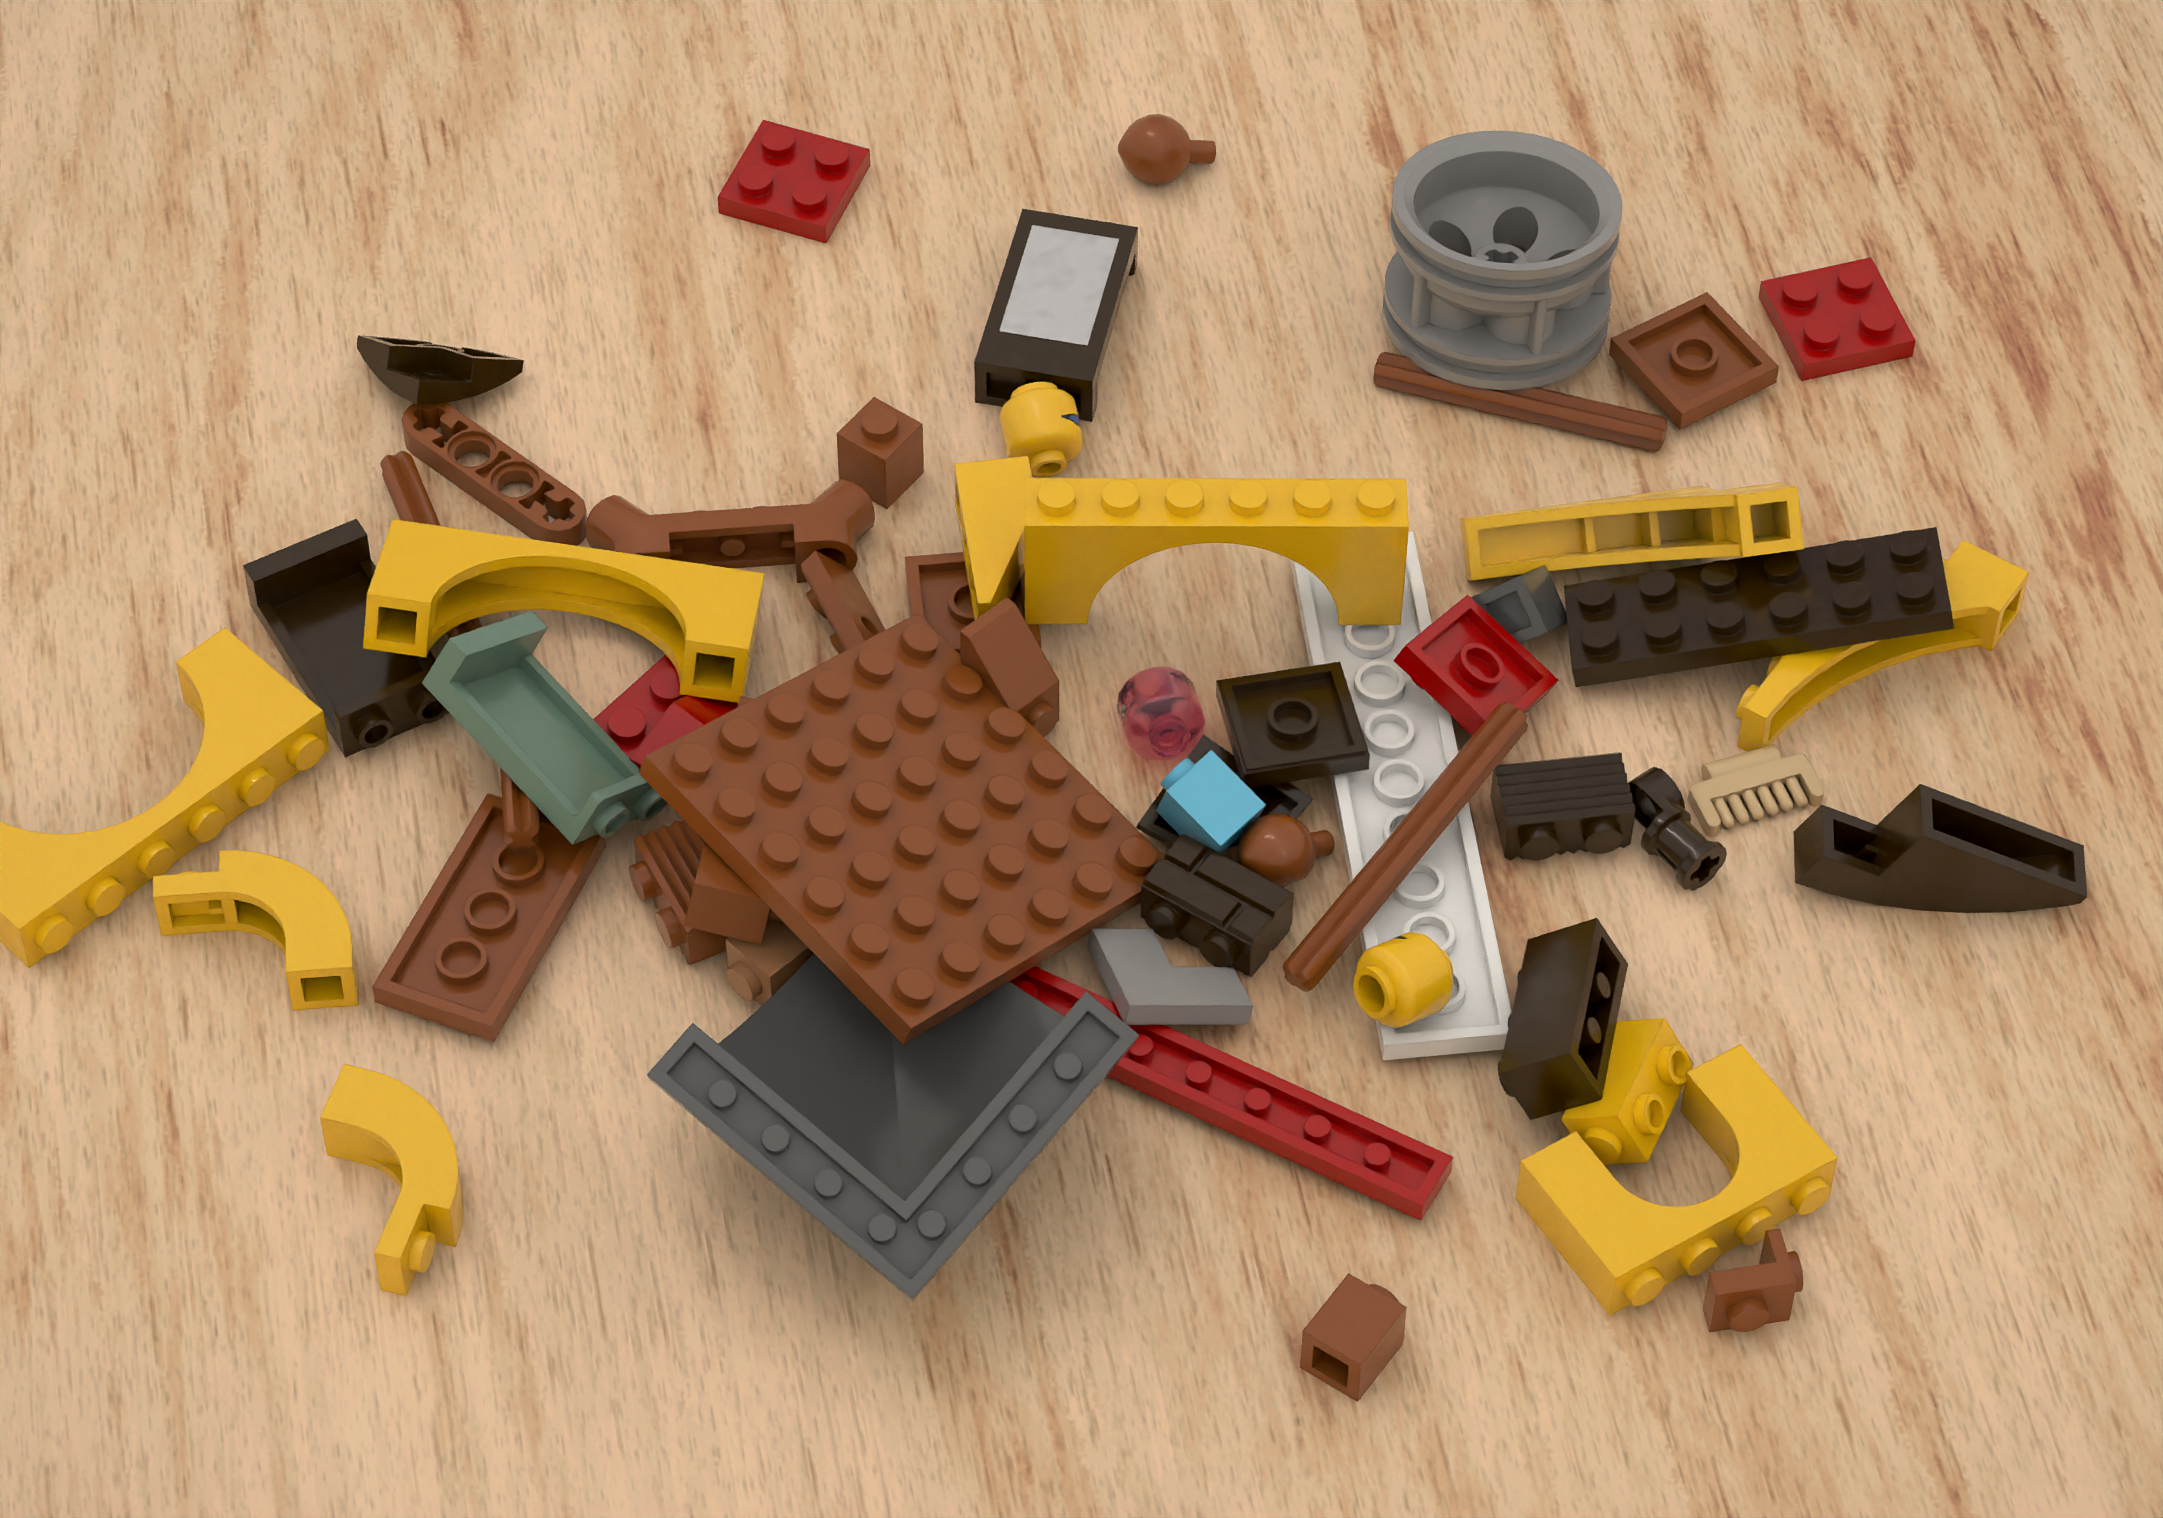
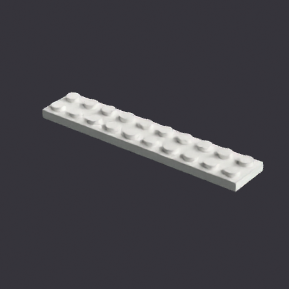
(1408, 750)

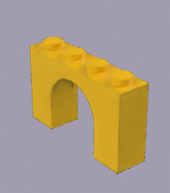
(1636, 1247)

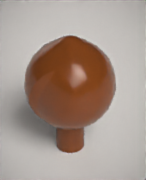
(1159, 149)
(1282, 848)

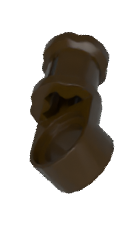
(1669, 830)

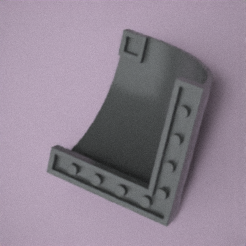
(888, 1137)

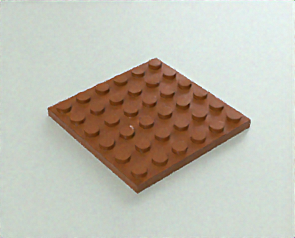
(906, 825)

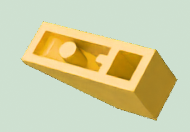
(991, 526)

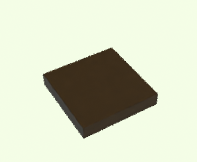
(1292, 725)

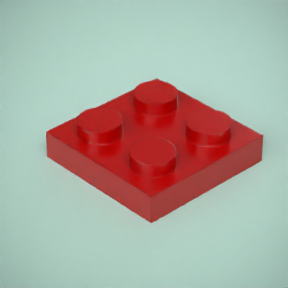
(794, 181)
(1836, 319)
(1474, 666)

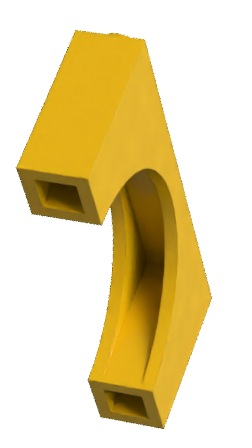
(1337, 528)
(447, 575)
(252, 743)

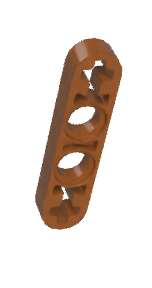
(499, 470)

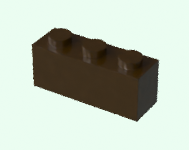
(1563, 1019)

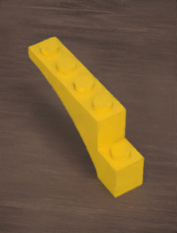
(1635, 530)
(1983, 600)

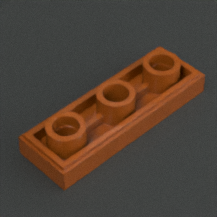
(841, 600)

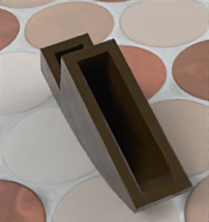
(1939, 858)

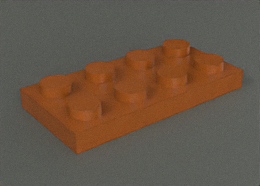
(485, 924)

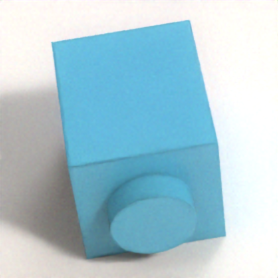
(1208, 802)

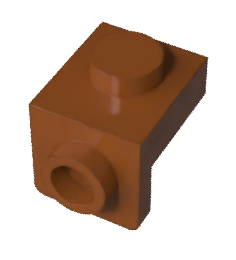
(1754, 1294)

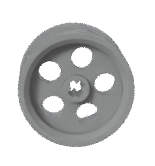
(1501, 259)

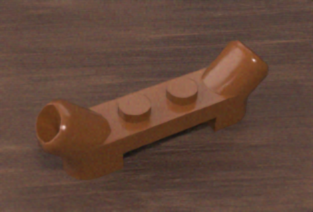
(742, 535)

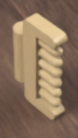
(1745, 778)

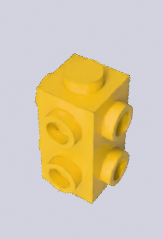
(1638, 1094)

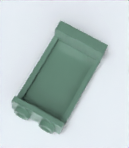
(539, 730)

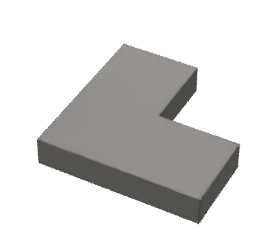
(1156, 993)

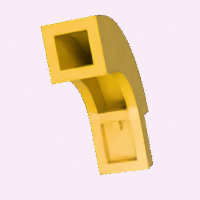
(276, 902)
(403, 1135)

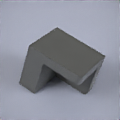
(1525, 605)

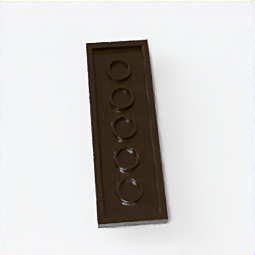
(1757, 607)

